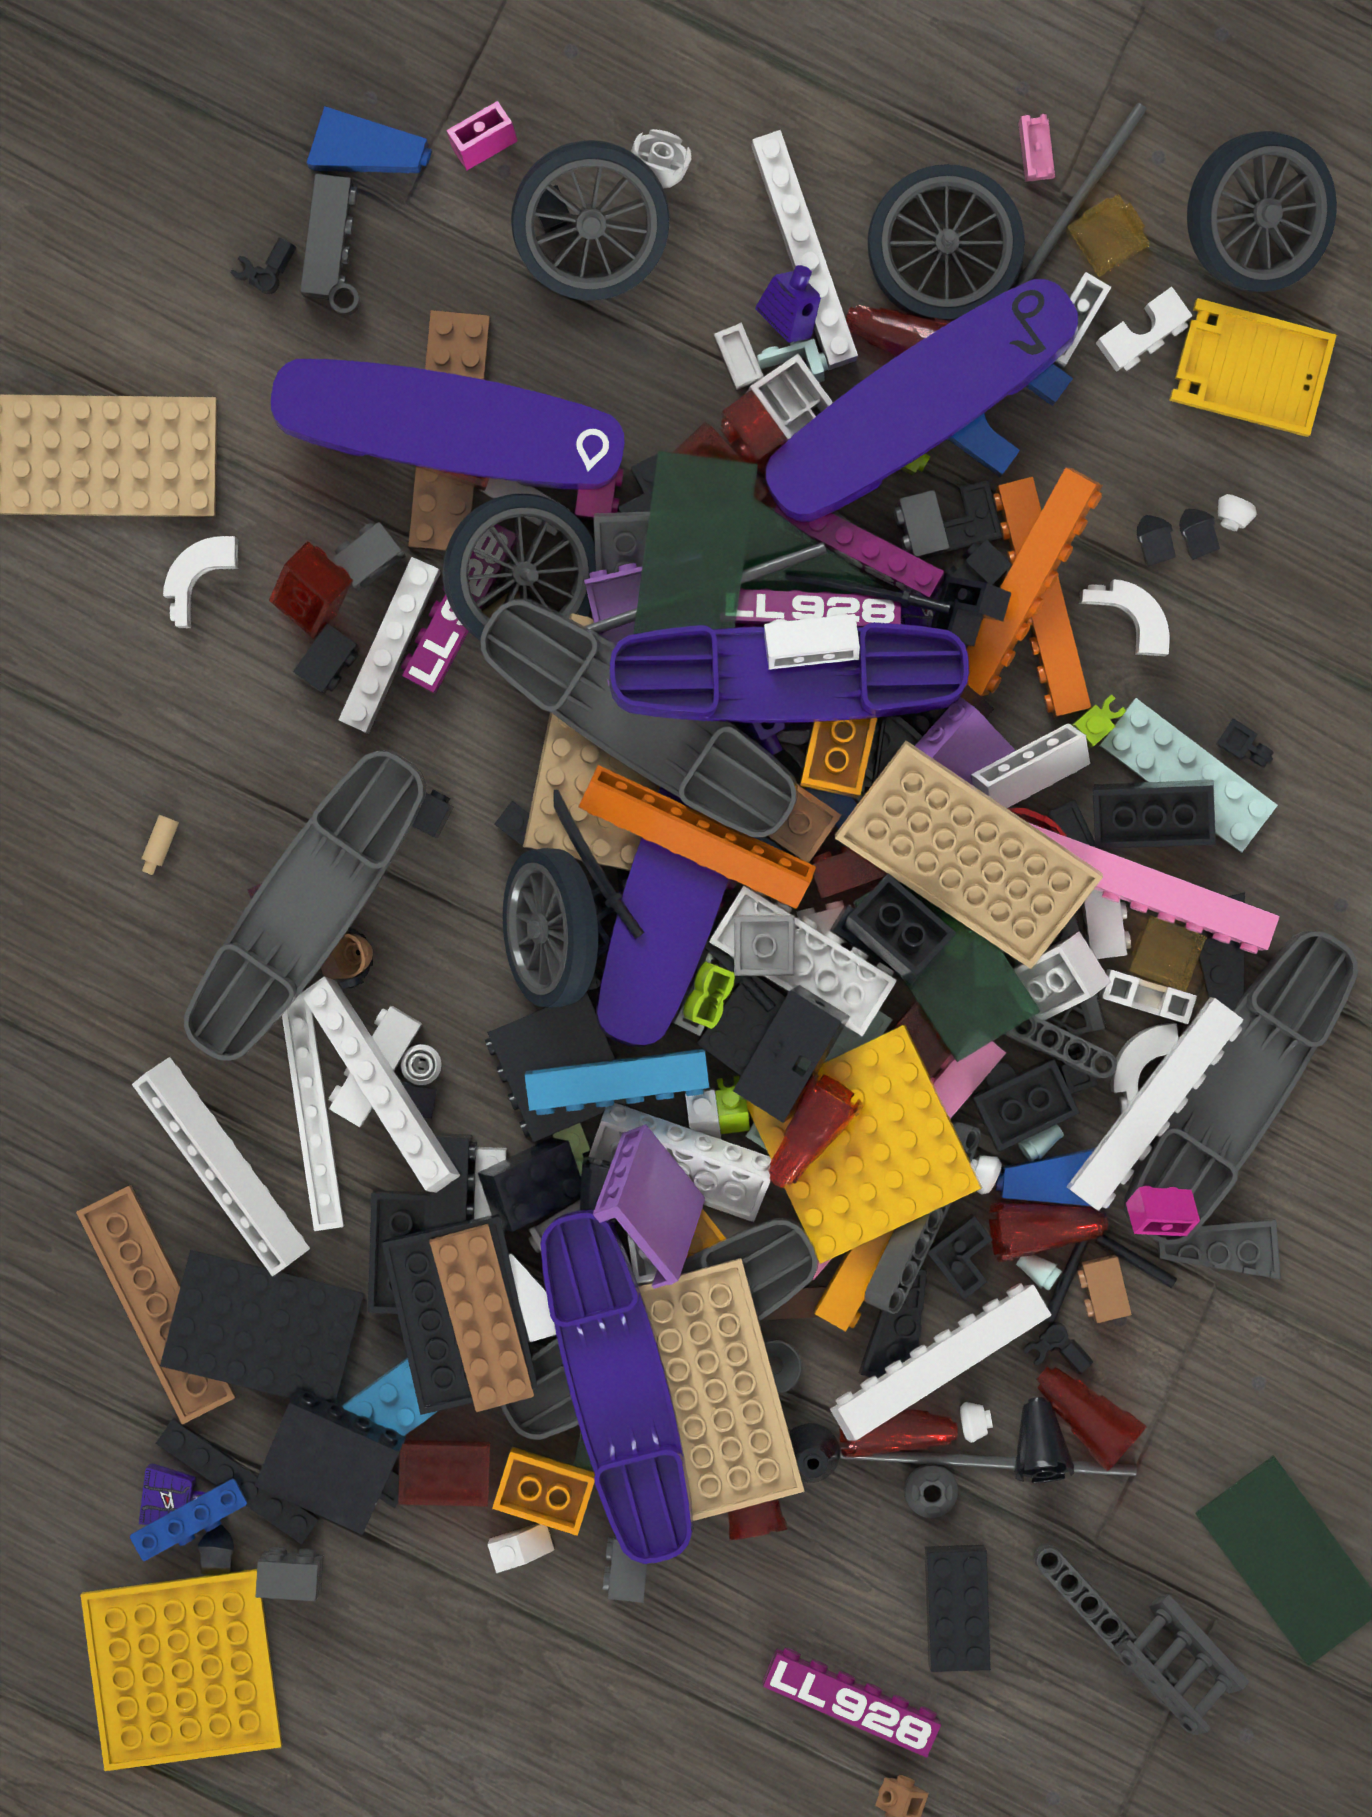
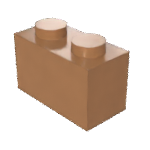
(1104, 1289)

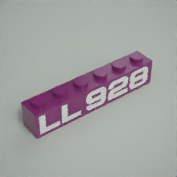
(873, 554)
(766, 605)
(445, 632)
(852, 1702)

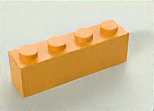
(848, 1285)

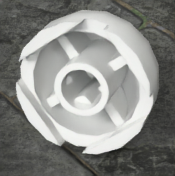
(663, 155)

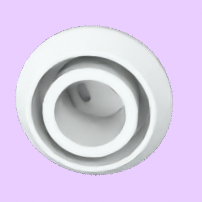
(1235, 512)
(411, 1062)
(987, 1170)
(974, 1421)

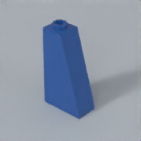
(360, 145)
(1043, 1179)

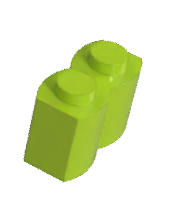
(706, 1001)

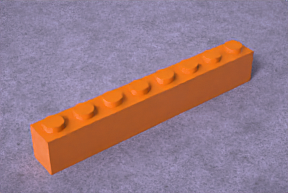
(1031, 575)
(1051, 625)
(697, 837)

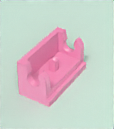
(1036, 148)

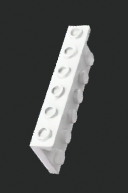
(819, 962)
(725, 1173)

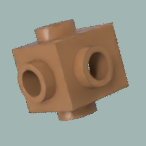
(901, 1797)

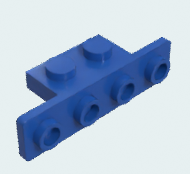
(189, 1519)

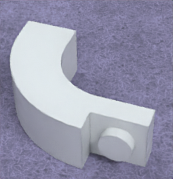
(190, 566)
(1147, 615)
(1136, 1053)

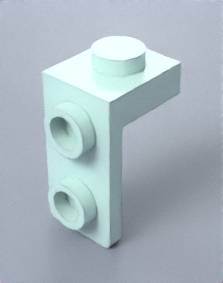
(805, 348)

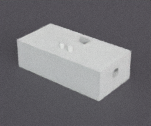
(790, 395)

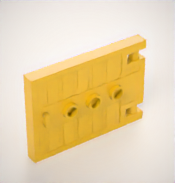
(1253, 367)

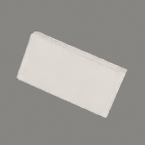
(738, 356)

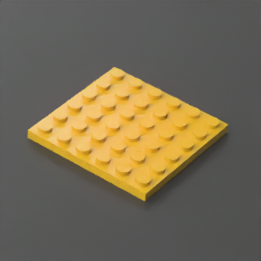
(888, 1161)
(181, 1670)

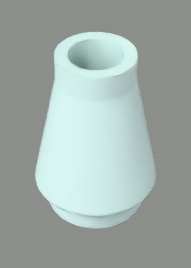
(1039, 1144)
(1039, 1270)

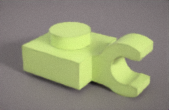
(577, 1141)

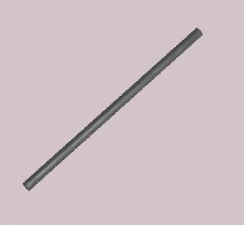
(1082, 194)
(747, 575)
(986, 1461)

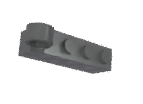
(326, 241)

